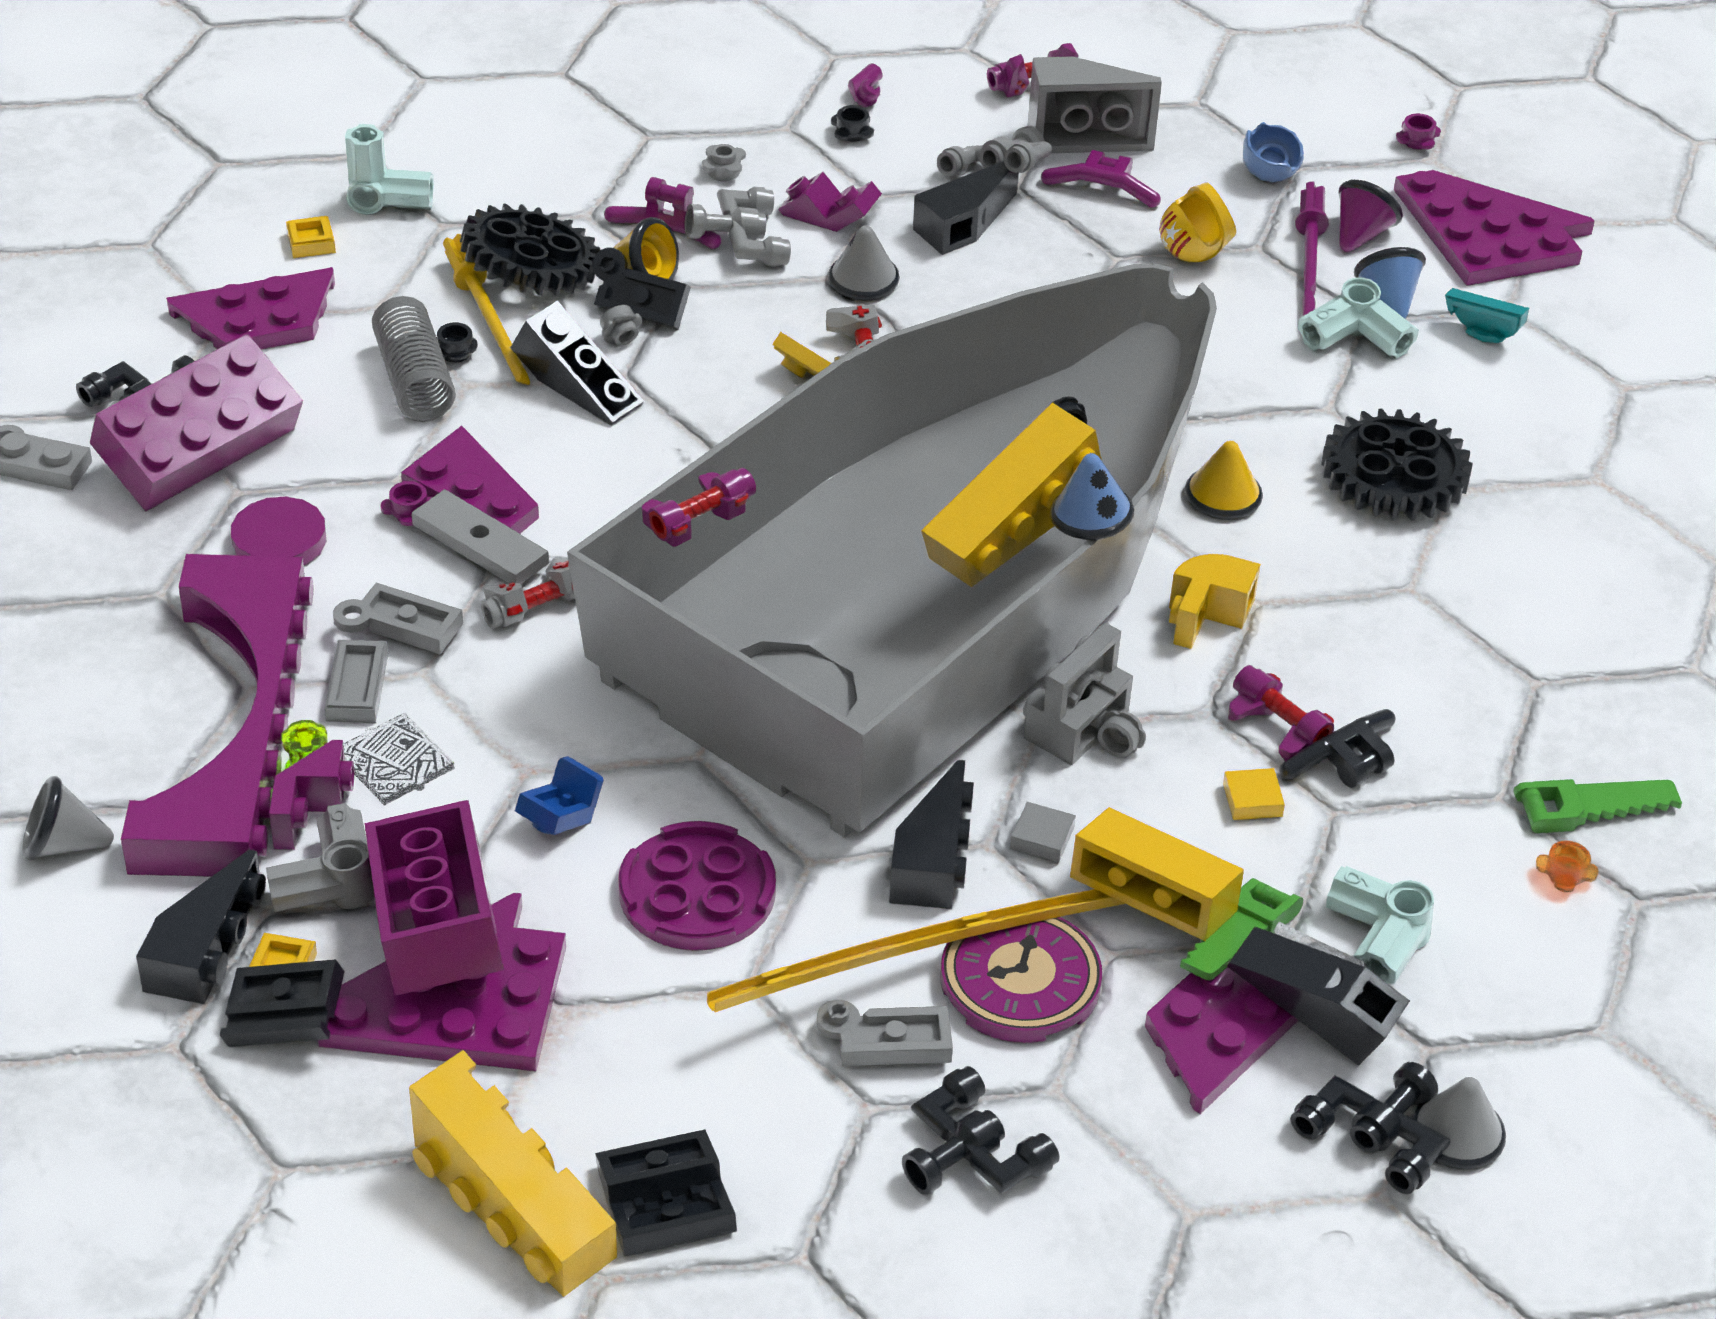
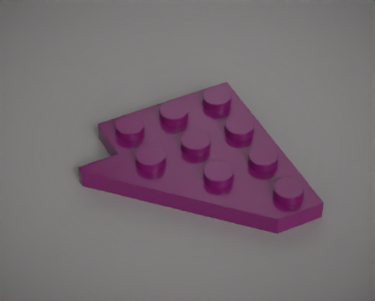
(1489, 230)
(491, 1018)

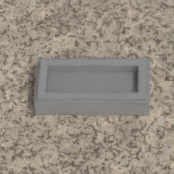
(356, 681)

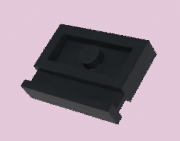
(282, 1003)

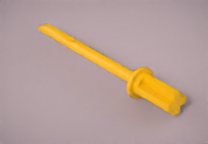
(468, 279)

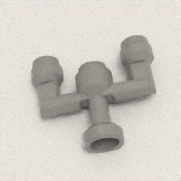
(1018, 154)
(745, 221)

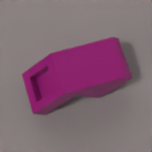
(822, 204)
(308, 787)

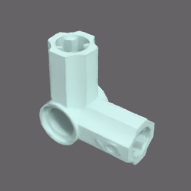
(375, 185)
(1358, 313)
(1398, 916)

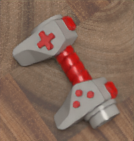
(857, 321)
(508, 602)

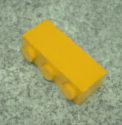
(1156, 873)

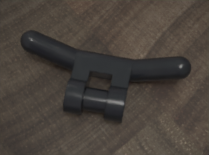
(1339, 750)

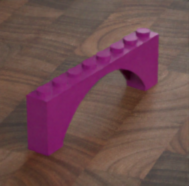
(223, 806)

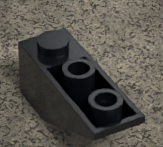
(963, 208)
(573, 365)
(927, 843)
(194, 936)
(1322, 991)

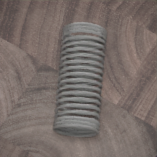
(402, 379)

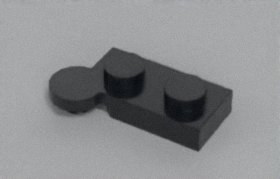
(646, 294)

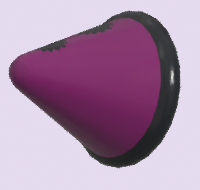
(1365, 213)

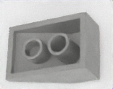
(1093, 106)

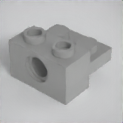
(1077, 696)

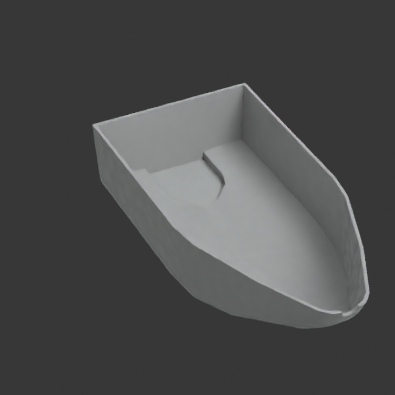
(814, 623)

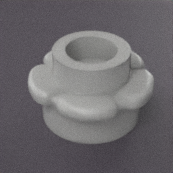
(620, 325)
(1121, 734)

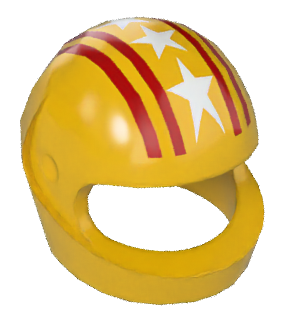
(1197, 225)

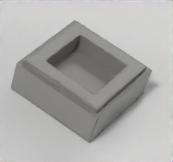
(1042, 832)

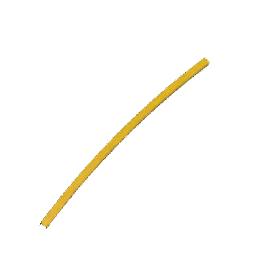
(905, 943)

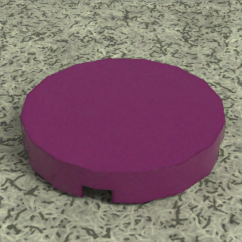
(279, 528)

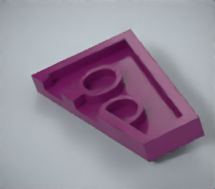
(476, 477)

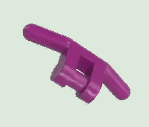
(1106, 172)
(656, 194)

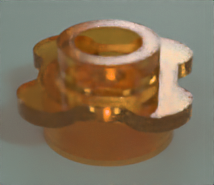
(1567, 865)

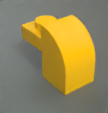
(1211, 589)

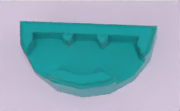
(1486, 317)

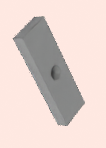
(480, 537)

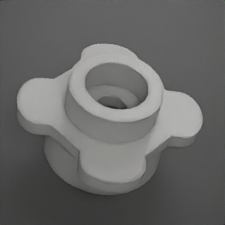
(723, 162)

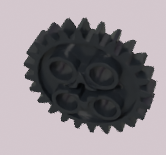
(529, 249)
(1396, 464)

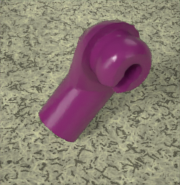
(862, 85)

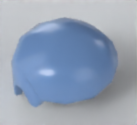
(1272, 152)

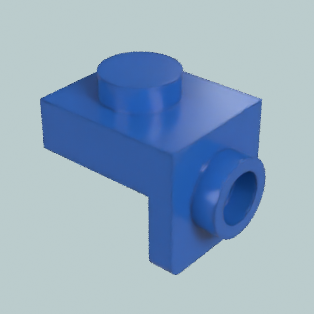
(565, 801)

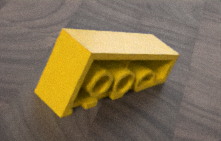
(1009, 498)
(507, 1177)

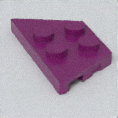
(269, 310)
(1214, 1032)

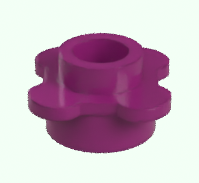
(1418, 131)
(403, 500)

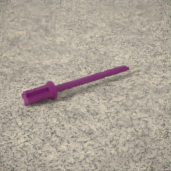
(1311, 222)

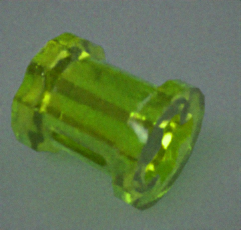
(302, 739)

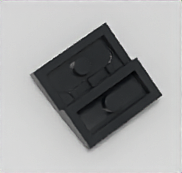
(665, 1192)

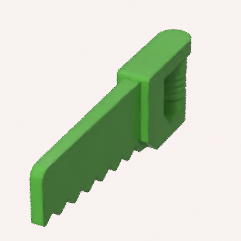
(1591, 801)
(1257, 907)

